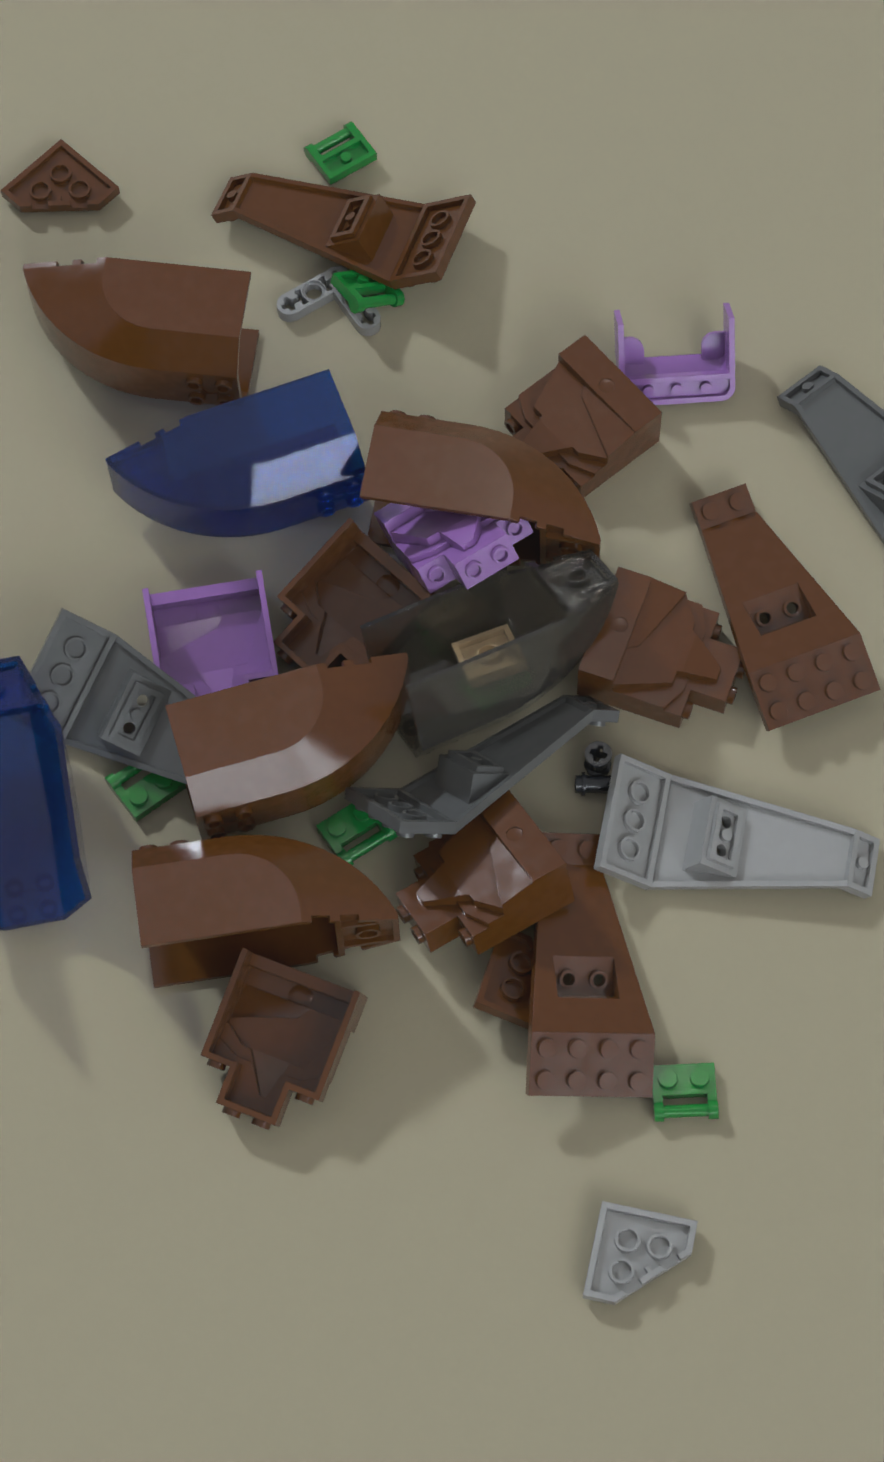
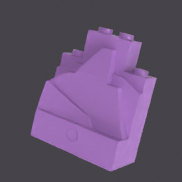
(449, 545)
(212, 634)

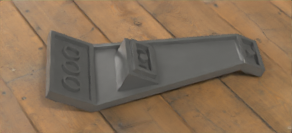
(847, 432)
(93, 692)
(477, 777)

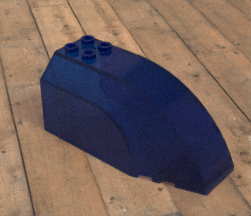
(248, 463)
(40, 822)

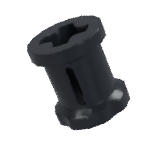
(591, 754)

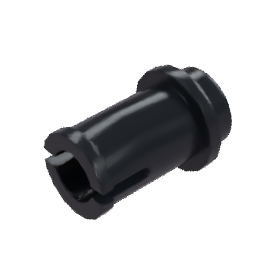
(591, 783)

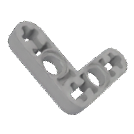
(310, 305)

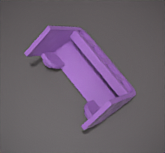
(681, 377)

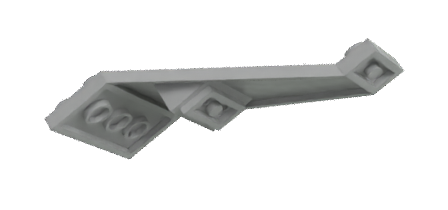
(668, 832)

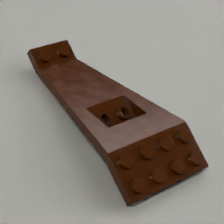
(365, 232)
(796, 659)
(583, 1033)

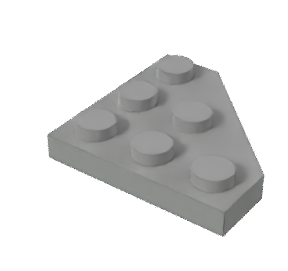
(633, 1250)

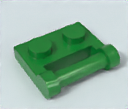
(343, 159)
(355, 285)
(145, 794)
(348, 826)
(684, 1081)

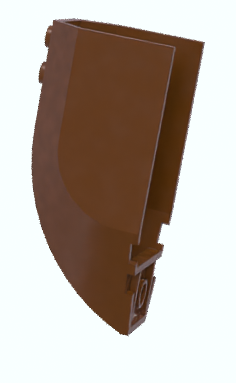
(149, 326)
(476, 474)
(286, 740)
(255, 894)

